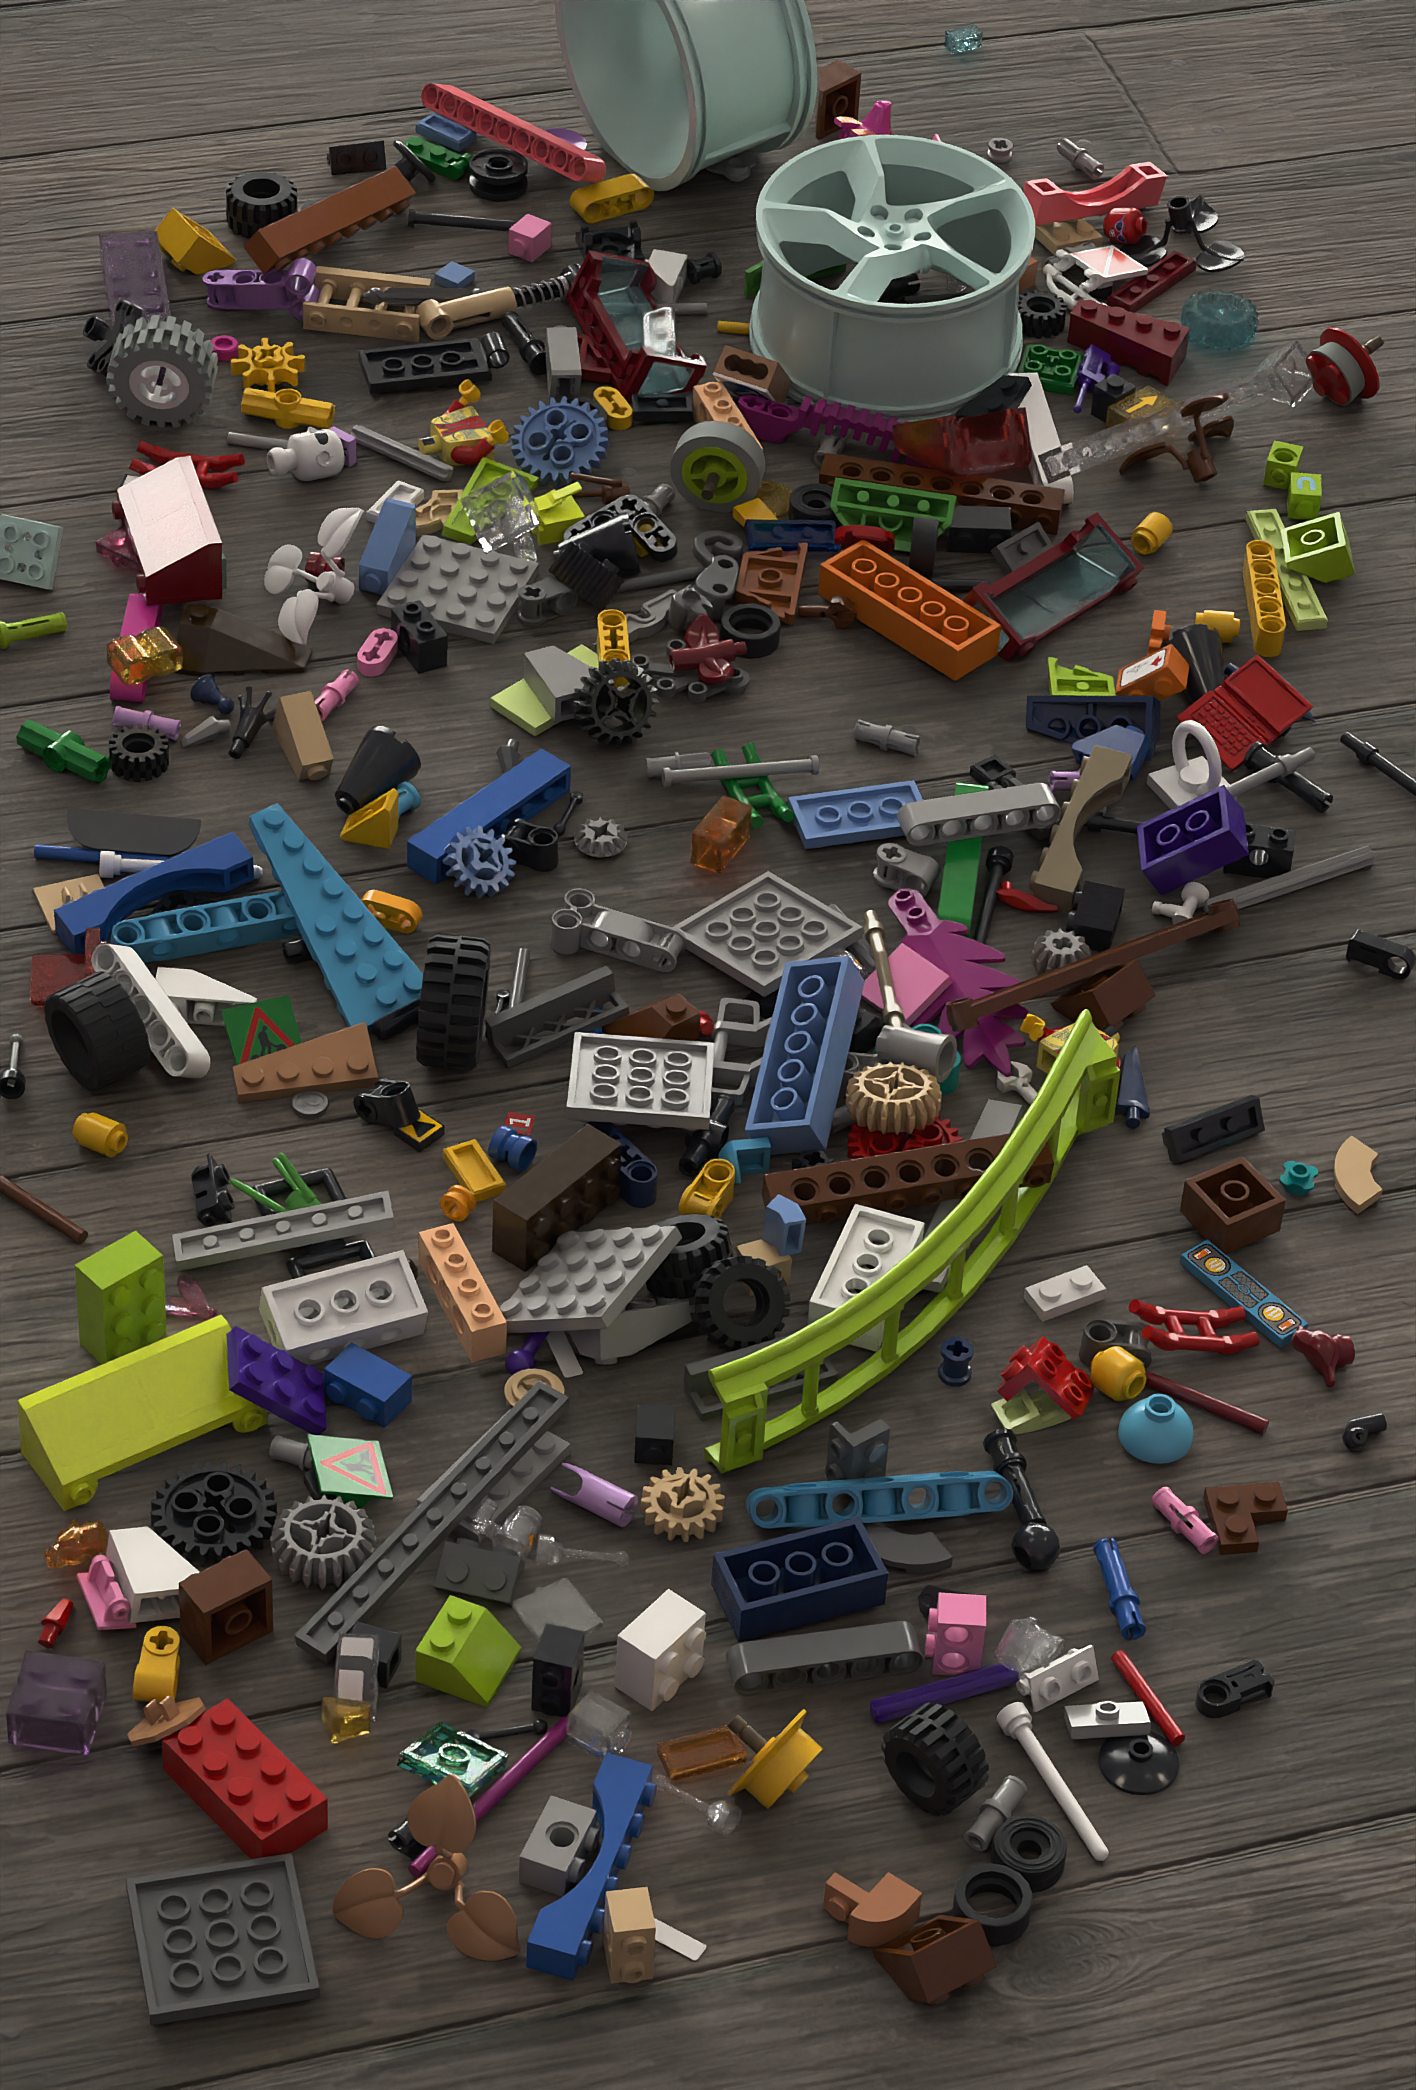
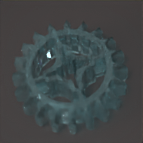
(1220, 319)

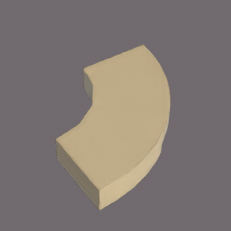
(436, 511)
(1353, 1175)

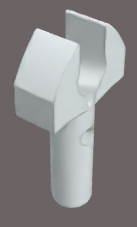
(1018, 1081)

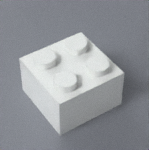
(660, 1650)

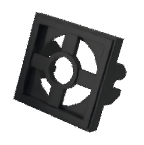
(629, 234)

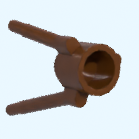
(614, 489)

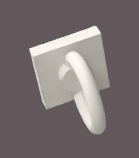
(1188, 777)

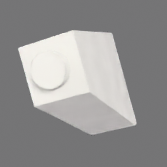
(147, 1573)

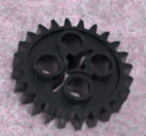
(214, 1512)

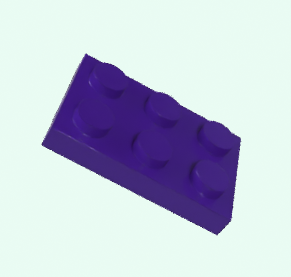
(276, 1381)

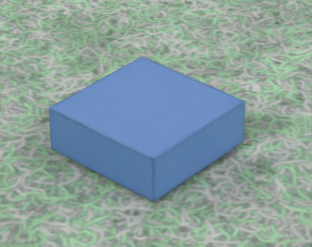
(454, 276)

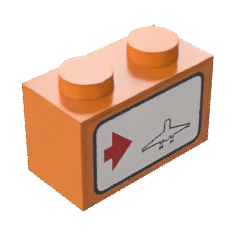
(1154, 675)

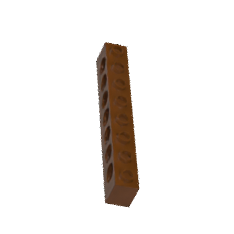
(1026, 501)
(889, 1175)

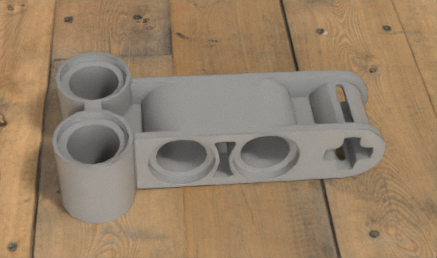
(613, 933)

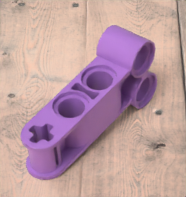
(263, 291)

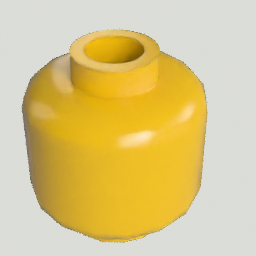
(1118, 1374)

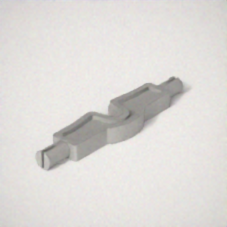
(654, 617)

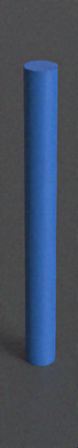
(85, 855)

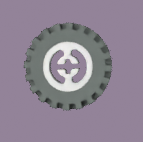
(137, 364)

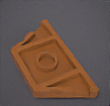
(773, 580)

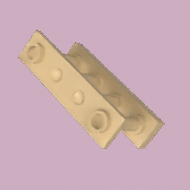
(351, 319)

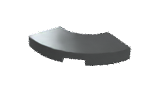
(908, 1551)

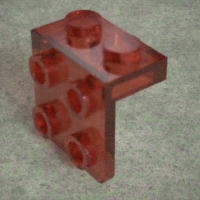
(58, 971)

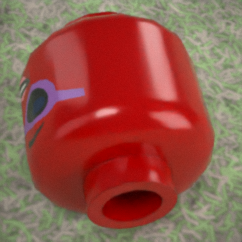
(1124, 225)

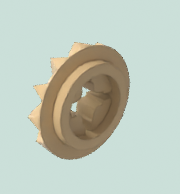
(525, 1379)

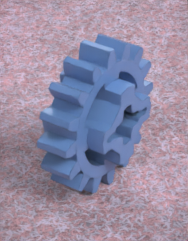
(479, 862)

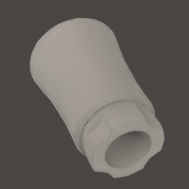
(918, 1048)

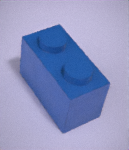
(367, 1385)

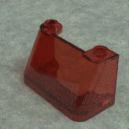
(971, 445)

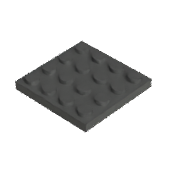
(221, 1939)

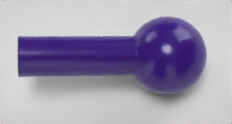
(523, 1358)

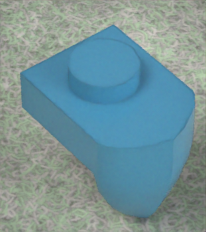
(747, 1156)

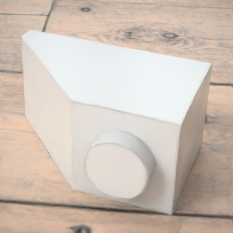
(670, 272)

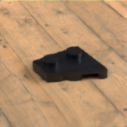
(1000, 396)

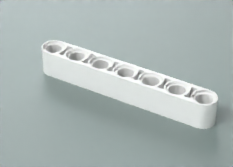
(1042, 435)

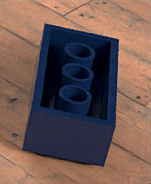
(799, 1579)

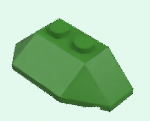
(890, 508)

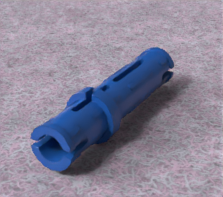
(1123, 1599)

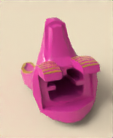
(875, 123)

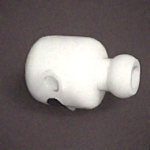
(308, 455)

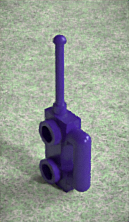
(1089, 373)

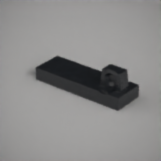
(1213, 1129)

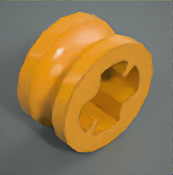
(457, 1203)

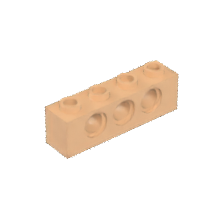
(714, 403)
(462, 1292)

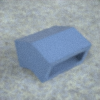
(784, 1226)

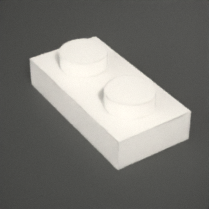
(1064, 1293)

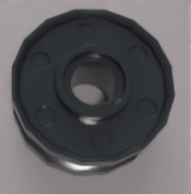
(498, 174)

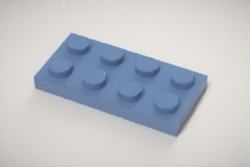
(851, 814)

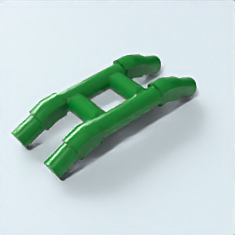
(768, 798)

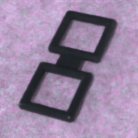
(322, 1252)

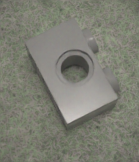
(558, 1846)

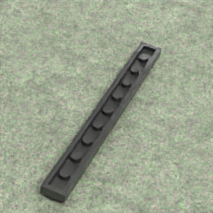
(433, 1520)

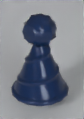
(206, 691)

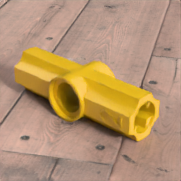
(287, 408)

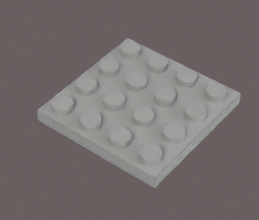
(460, 586)
(763, 928)
(640, 1081)
(588, 1279)

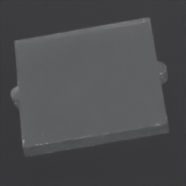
(557, 1605)

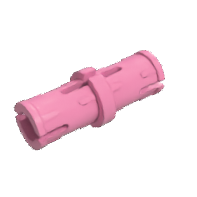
(334, 693)
(1199, 1535)

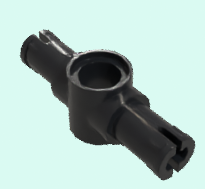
(704, 1143)

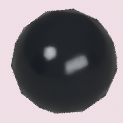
(1036, 1546)

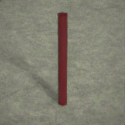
(1206, 1402)

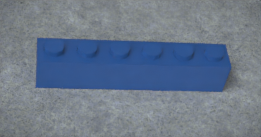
(514, 795)

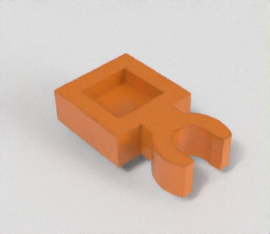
(1159, 631)

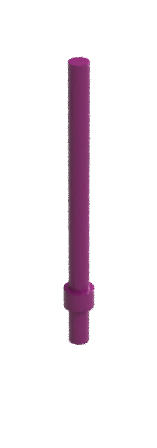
(501, 1787)

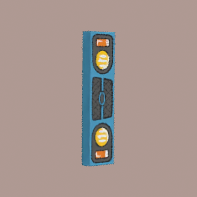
(1241, 1289)

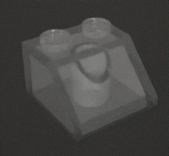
(501, 511)

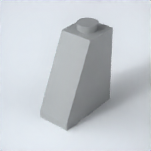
(562, 363)
(553, 678)

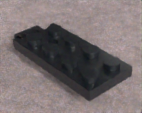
(432, 363)

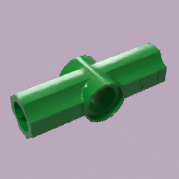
(63, 751)

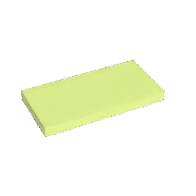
(523, 707)

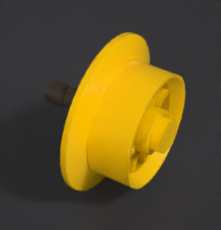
(777, 1763)

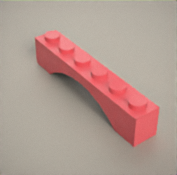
(1134, 187)

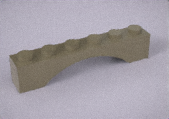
(1101, 784)

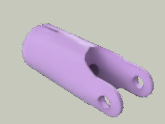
(602, 1498)

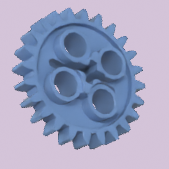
(560, 441)

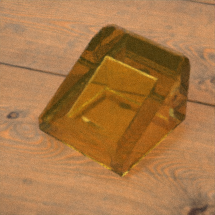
(345, 1718)

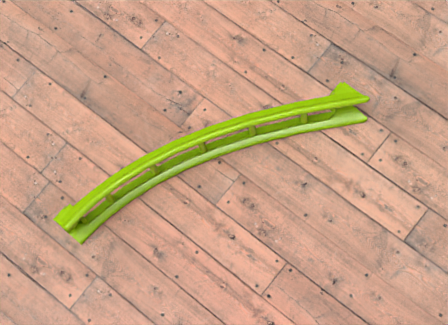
(1054, 1117)

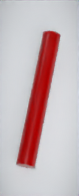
(1148, 1697)

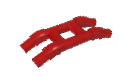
(201, 462)
(1204, 1322)

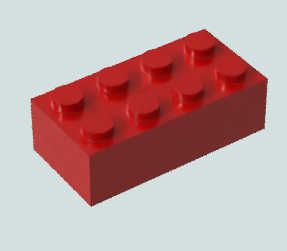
(245, 1783)

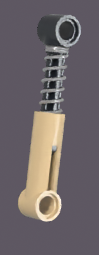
(440, 318)

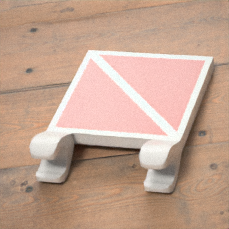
(1101, 265)

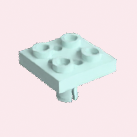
(37, 553)

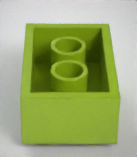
(121, 1298)

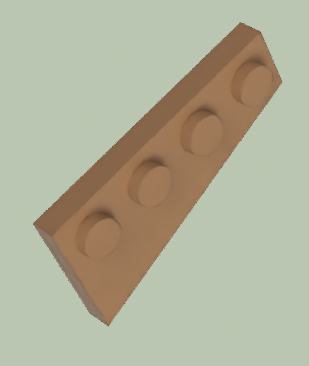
(321, 1064)

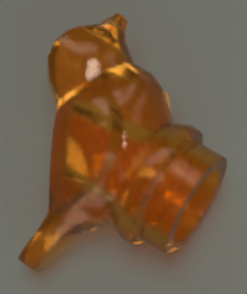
(77, 1544)

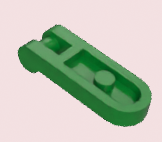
(439, 159)

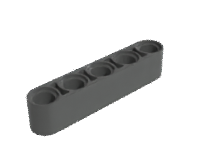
(824, 1658)

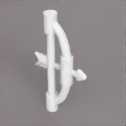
(1053, 274)

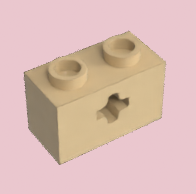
(629, 1935)

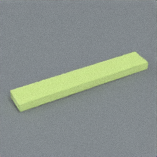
(1294, 586)

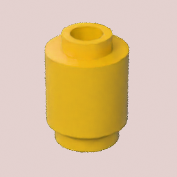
(1151, 533)
(1222, 621)
(100, 1134)

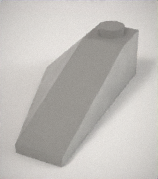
(634, 1328)

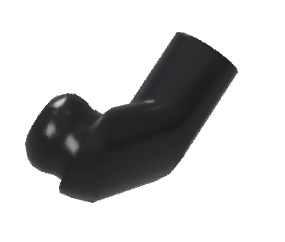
(1358, 1429)

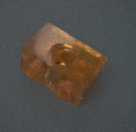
(721, 834)

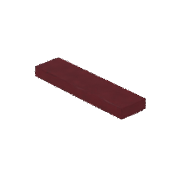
(1158, 280)

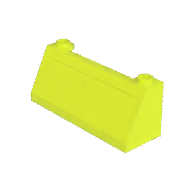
(131, 1411)

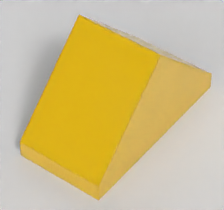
(375, 822)

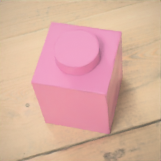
(529, 238)

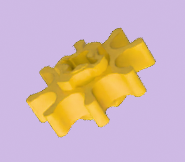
(268, 365)

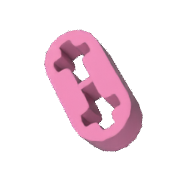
(377, 652)

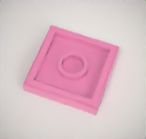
(914, 980)

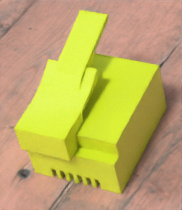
(557, 513)

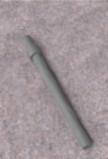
(1283, 766)

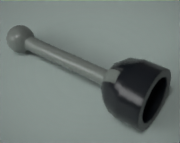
(13, 1075)

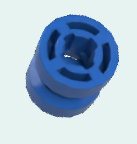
(512, 1148)

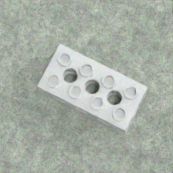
(869, 1239)
(353, 1303)

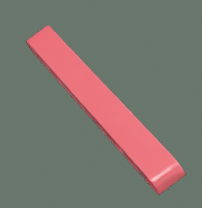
(513, 133)

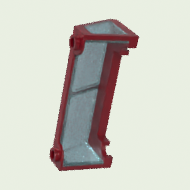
(610, 305)
(1056, 586)

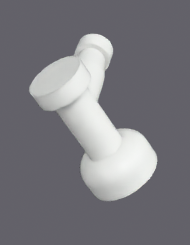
(1193, 896)

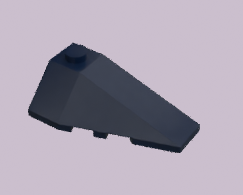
(1082, 716)

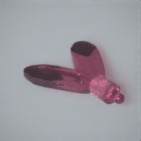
(193, 1300)

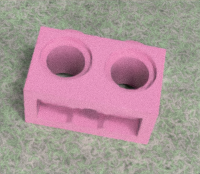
(957, 1635)

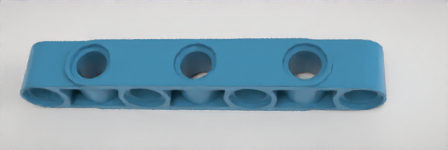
(207, 927)
(879, 1499)

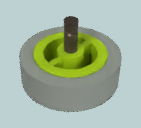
(717, 466)

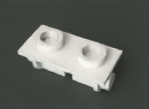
(1060, 1678)

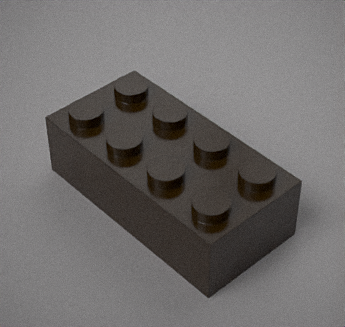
(556, 1197)

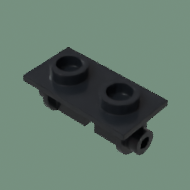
(357, 157)
(211, 1191)

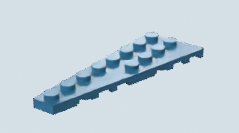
(353, 950)

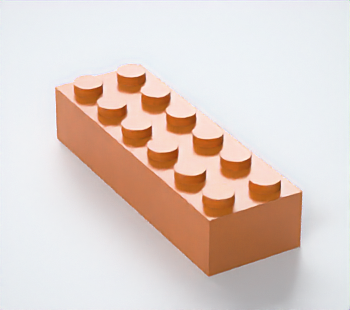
(910, 610)

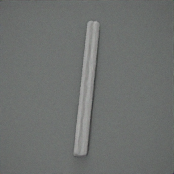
(1297, 878)

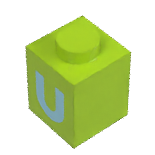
(1304, 496)

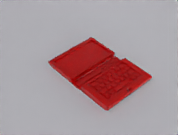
(1247, 709)

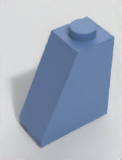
(388, 546)

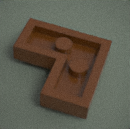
(1237, 1508)

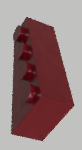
(1130, 338)

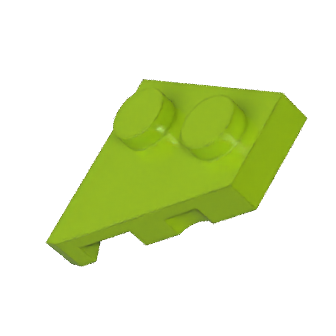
(1077, 681)

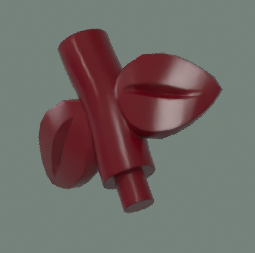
(706, 652)

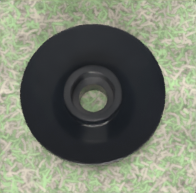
(1136, 1773)

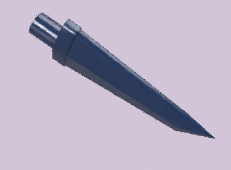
(1132, 1093)

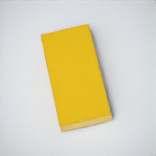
(474, 1170)

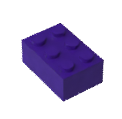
(1192, 840)

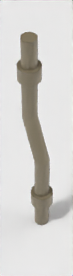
(875, 935)

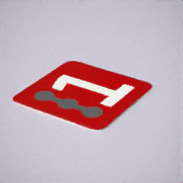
(520, 1122)

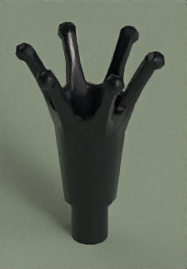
(249, 723)

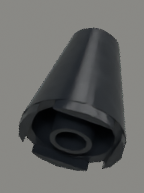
(612, 541)
(1204, 654)
(376, 769)

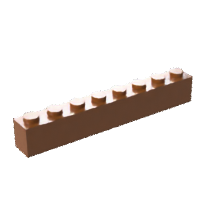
(330, 220)

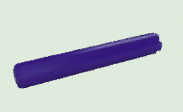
(942, 1692)

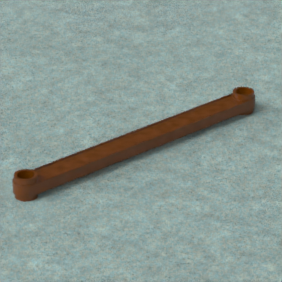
(964, 1012)

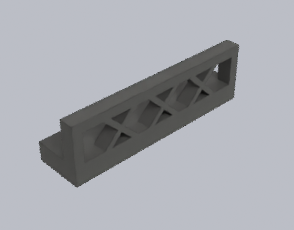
(551, 1012)
(698, 1383)

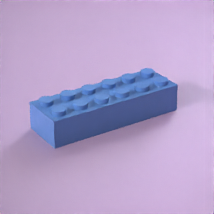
(805, 1054)

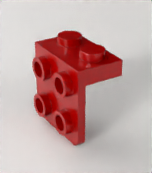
(1052, 1372)

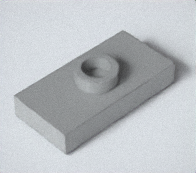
(1107, 1720)

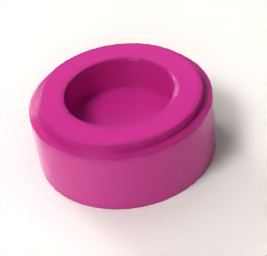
(225, 347)

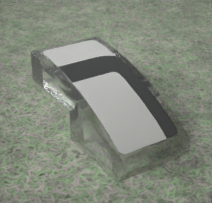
(357, 1669)

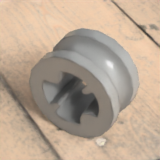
(1000, 150)

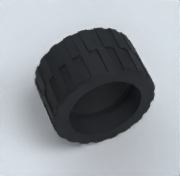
(97, 1030)

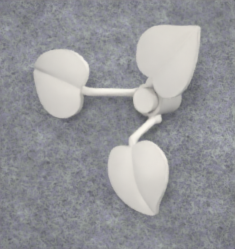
(299, 611)

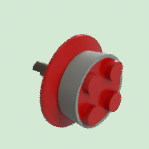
(1343, 367)

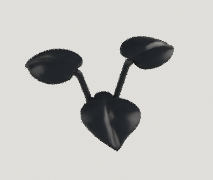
(1188, 218)

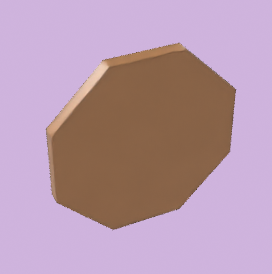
(165, 1719)

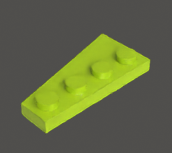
(458, 524)

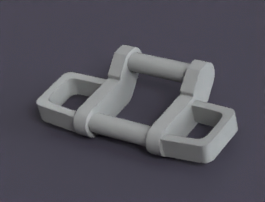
(737, 1034)

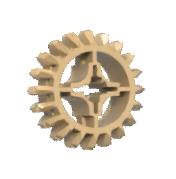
(893, 1098)

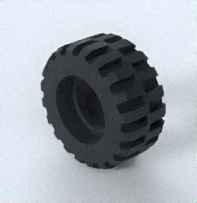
(453, 1002)

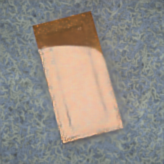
(701, 1753)

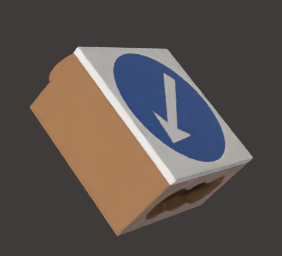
(751, 375)

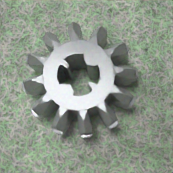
(1058, 950)

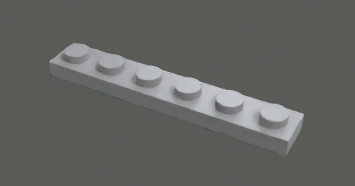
(283, 1230)

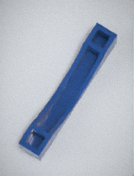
(209, 867)
(565, 1927)

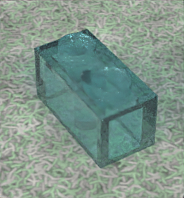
(963, 38)

